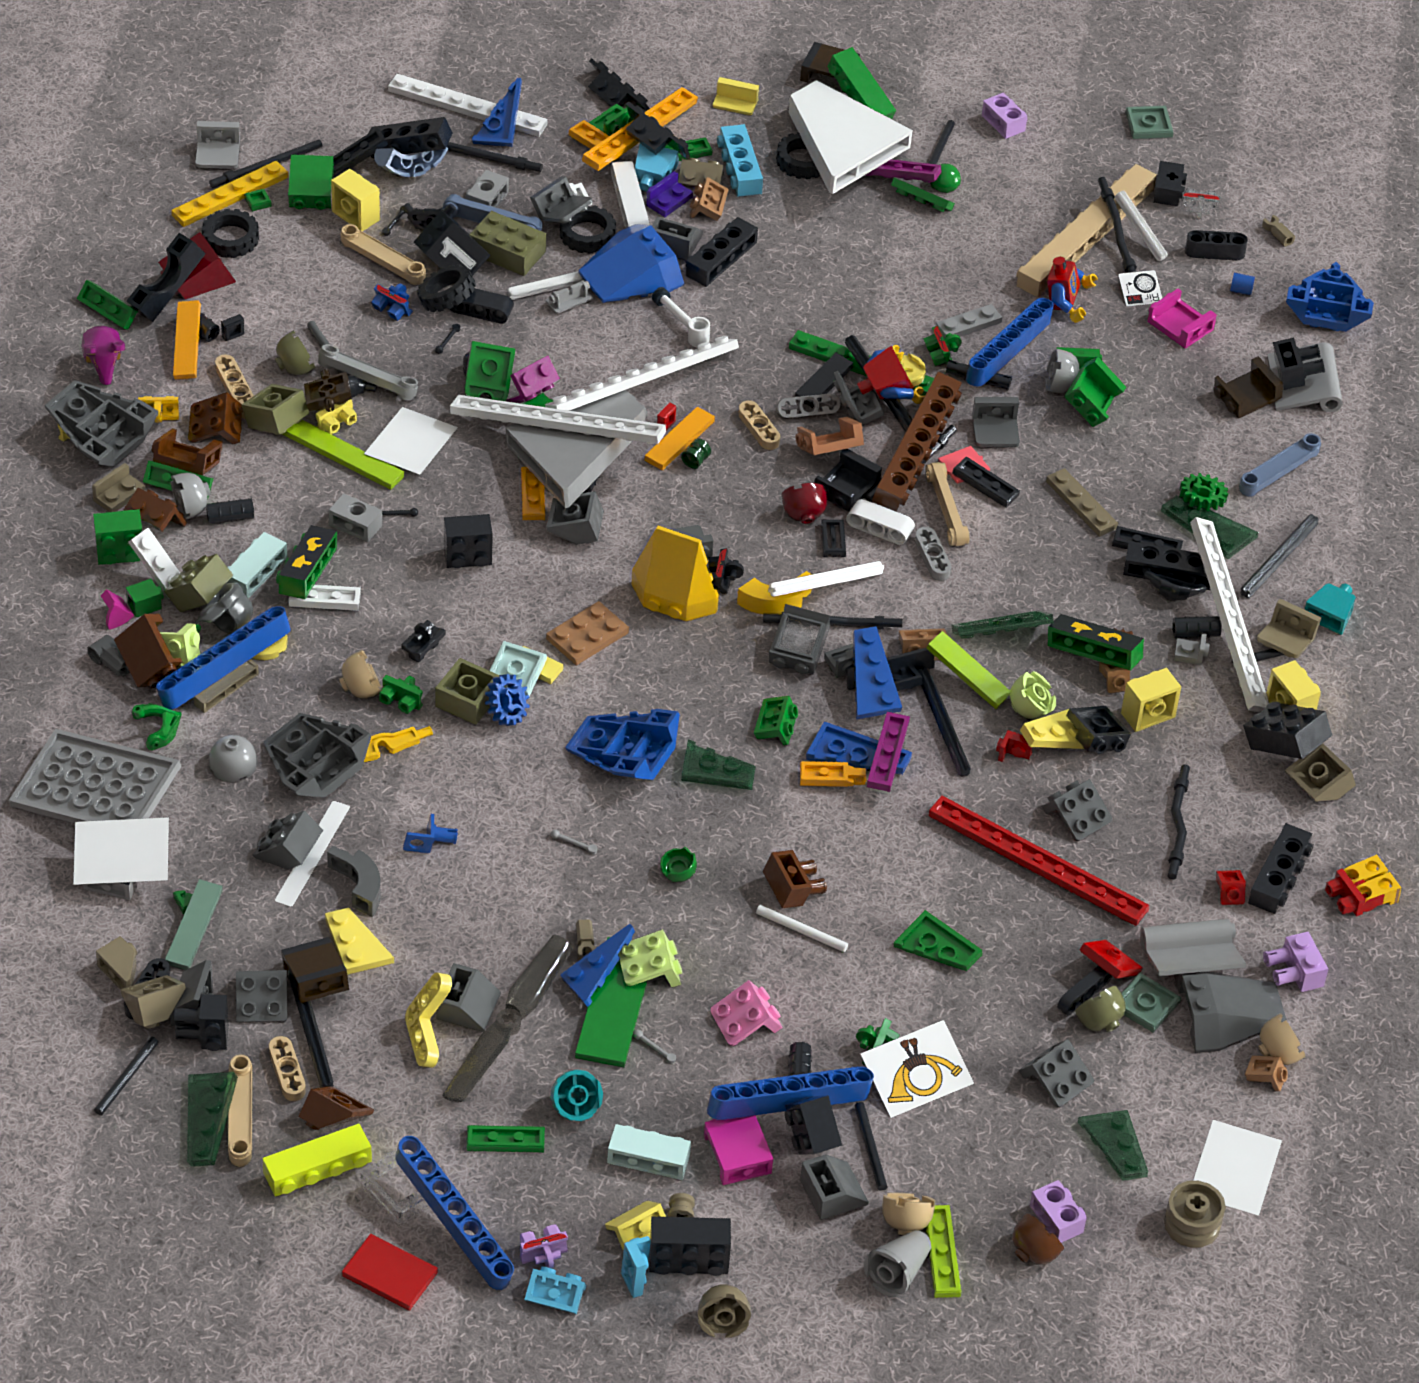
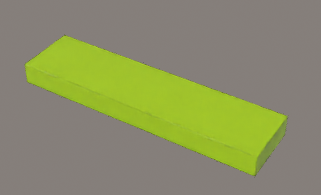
(968, 670)
(943, 1254)

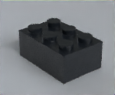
(1287, 730)
(690, 1245)

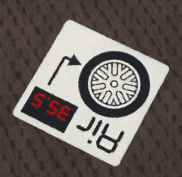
(1140, 288)

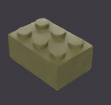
(510, 242)

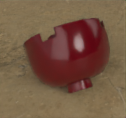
(805, 503)

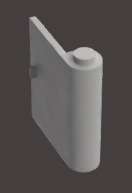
(1317, 388)
(1191, 947)

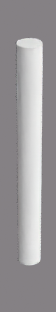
(802, 928)

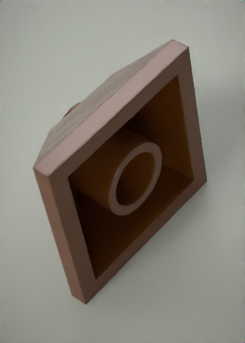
(331, 1107)

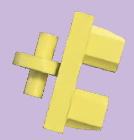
(331, 420)

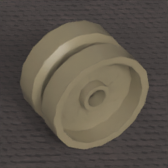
(1194, 1214)

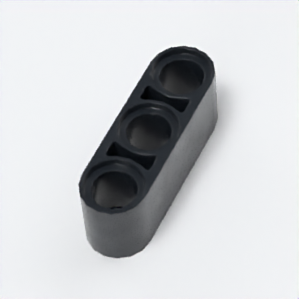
(1216, 245)
(486, 306)

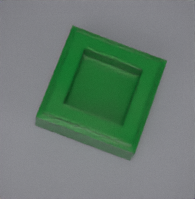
(257, 200)

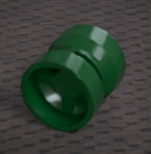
(696, 453)

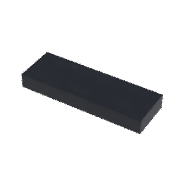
(359, 151)
(823, 379)
(986, 482)
(1124, 535)

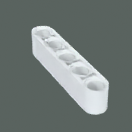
(628, 193)

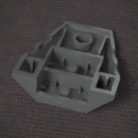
(101, 423)
(317, 754)
(1227, 1007)

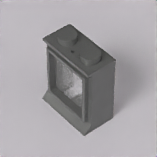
(799, 639)

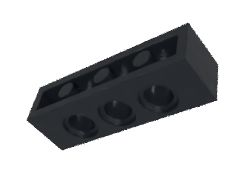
(417, 135)
(721, 251)
(1165, 561)
(1280, 869)

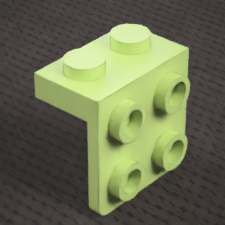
(183, 643)
(650, 958)

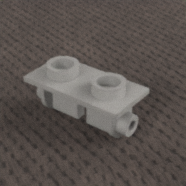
(566, 299)

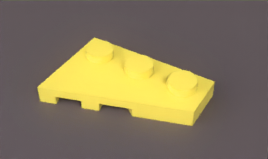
(1051, 732)
(355, 942)

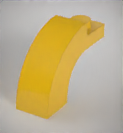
(757, 599)

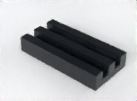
(833, 550)

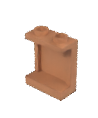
(849, 436)

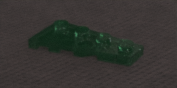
(1230, 534)
(1005, 623)
(207, 1114)

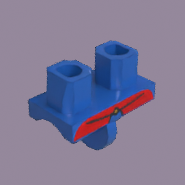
(394, 297)

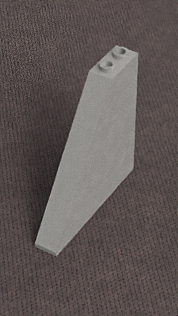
(572, 460)

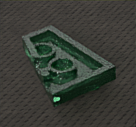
(713, 769)
(1118, 1141)

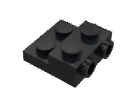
(1098, 729)

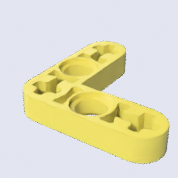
(419, 1015)

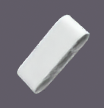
(880, 521)

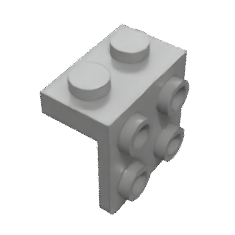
(217, 144)

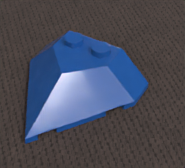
(1329, 300)

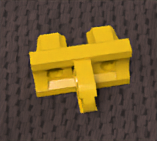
(169, 405)

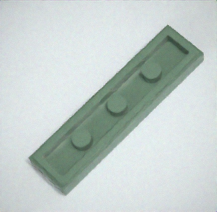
(194, 924)

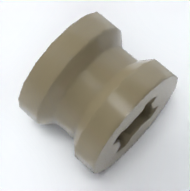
(681, 1205)

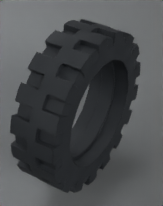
(790, 165)
(235, 218)
(588, 243)
(457, 275)

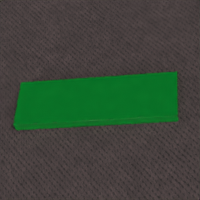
(611, 1020)

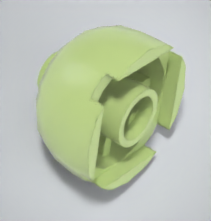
(1031, 696)

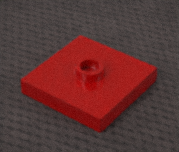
(1110, 959)

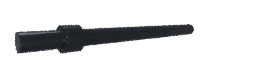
(520, 162)
(231, 175)

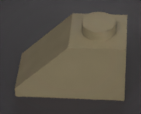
(118, 962)

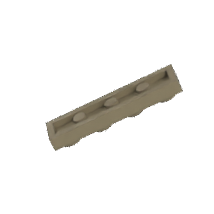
(1082, 502)

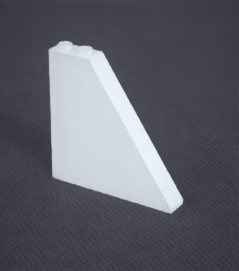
(844, 134)

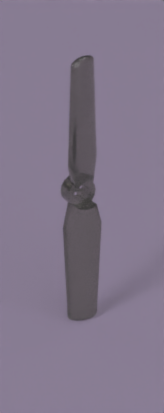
(521, 1000)

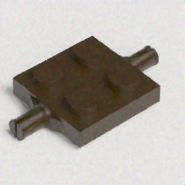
(327, 391)

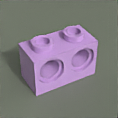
(1004, 115)
(1060, 1211)

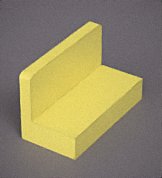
(736, 96)
(635, 1222)

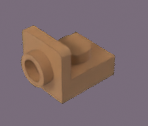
(1115, 677)
(1267, 1070)

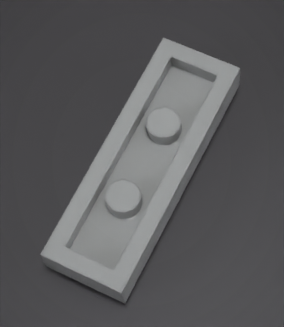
(970, 321)

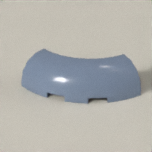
(408, 164)

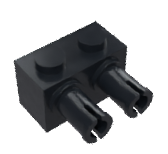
(1290, 362)
(206, 1023)

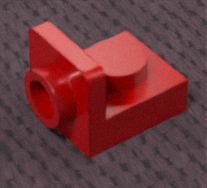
(1013, 744)
(1231, 886)

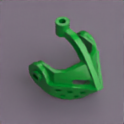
(169, 728)

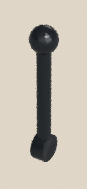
(387, 230)
(455, 328)
(413, 512)

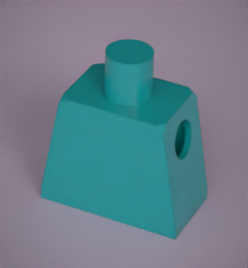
(1333, 605)

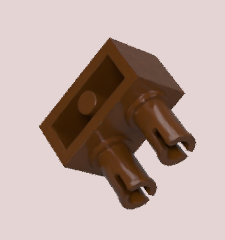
(790, 880)

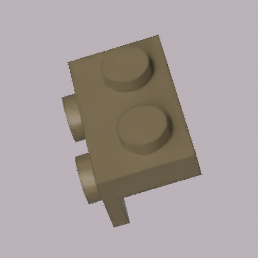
(695, 172)

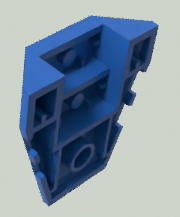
(632, 265)
(627, 744)

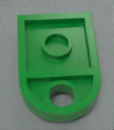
(489, 370)

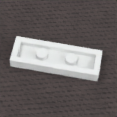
(154, 558)
(329, 598)

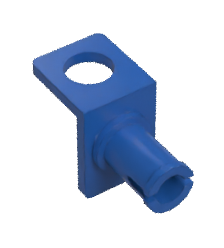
(433, 834)

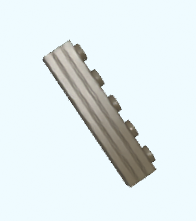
(225, 686)

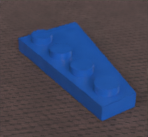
(872, 676)
(843, 745)

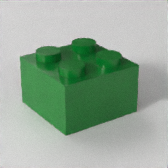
(113, 533)

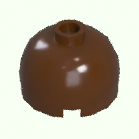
(1035, 1242)

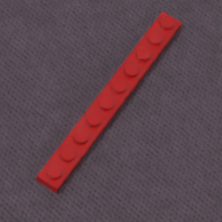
(1039, 860)

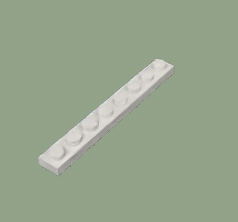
(460, 103)

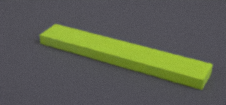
(345, 454)

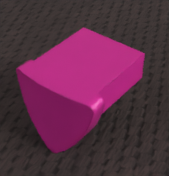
(118, 610)

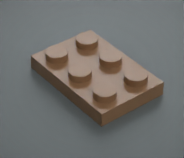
(587, 633)

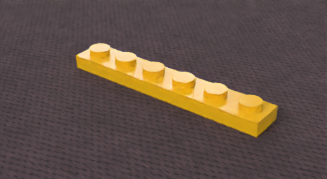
(229, 193)

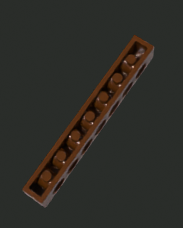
(917, 442)

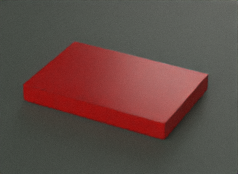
(390, 1272)

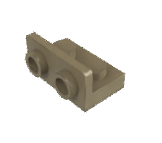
(116, 489)

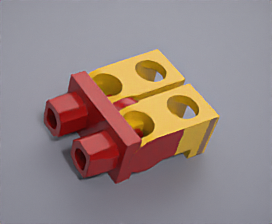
(1363, 886)

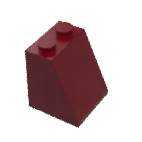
(207, 275)

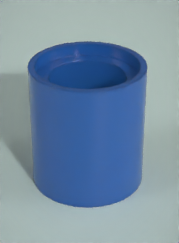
(1242, 283)

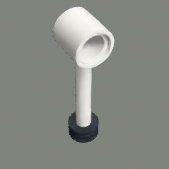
(697, 327)

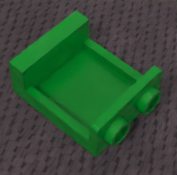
(310, 181)
(1094, 391)

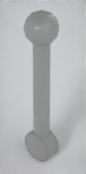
(592, 849)
(670, 1058)

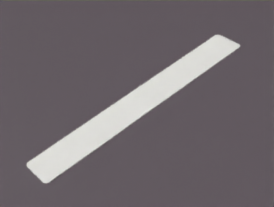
(301, 873)

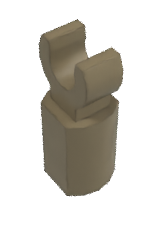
(1279, 231)
(585, 937)

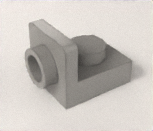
(1191, 651)

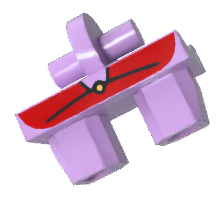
(545, 1248)

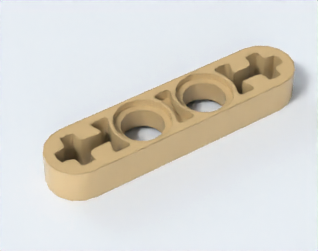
(233, 371)

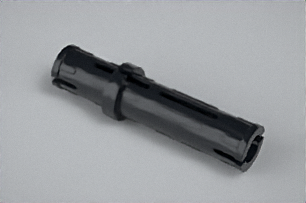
(960, 369)

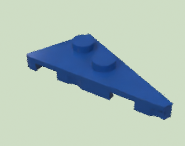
(500, 125)
(596, 966)

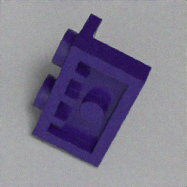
(668, 195)

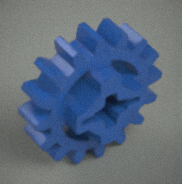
(507, 700)

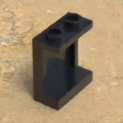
(850, 479)

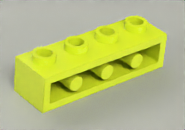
(317, 1160)

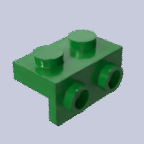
(612, 120)

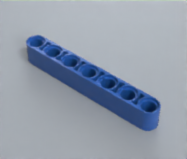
(1009, 342)
(223, 657)
(773, 1094)
(454, 1223)

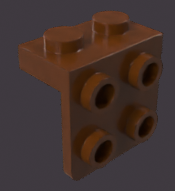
(216, 416)
(154, 510)

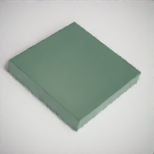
(1149, 122)
(1148, 1002)

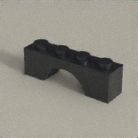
(182, 259)

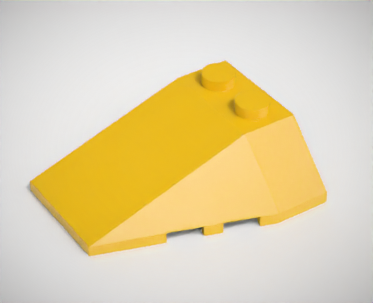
(674, 576)

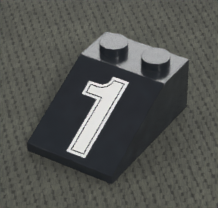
(450, 244)

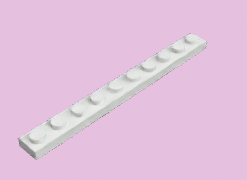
(649, 372)
(558, 419)
(1230, 615)

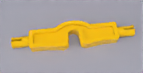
(395, 741)

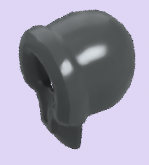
(228, 609)

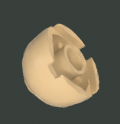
(359, 676)
(1280, 1041)
(907, 1212)

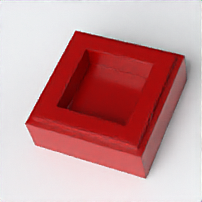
(667, 416)

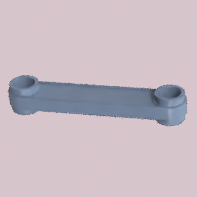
(477, 212)
(1280, 464)

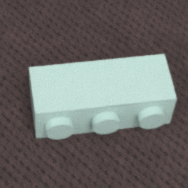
(258, 563)
(649, 1151)

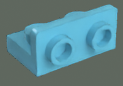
(635, 1264)
(555, 1290)

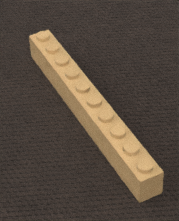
(1084, 230)

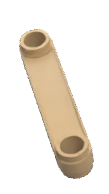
(383, 254)
(957, 533)
(240, 1113)

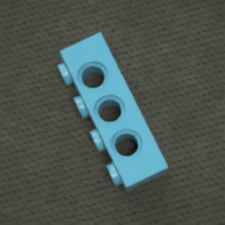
(740, 160)

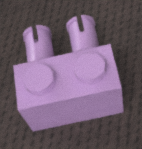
(1303, 962)

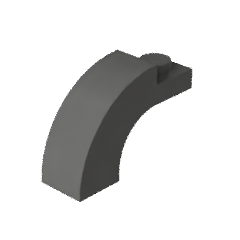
(363, 872)

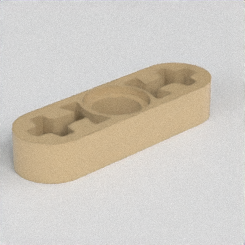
(758, 416)
(289, 1059)

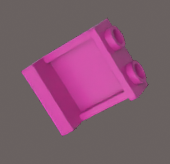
(1180, 320)
(739, 1148)

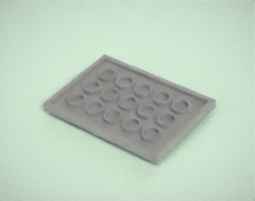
(93, 780)

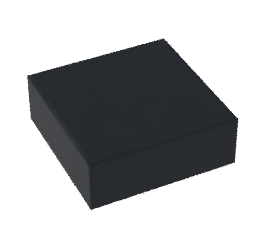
(232, 327)

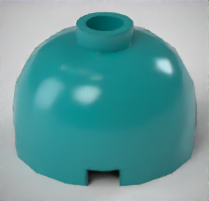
(576, 1095)

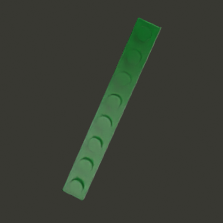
(824, 350)

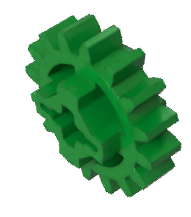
(1202, 492)

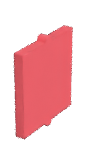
(956, 457)

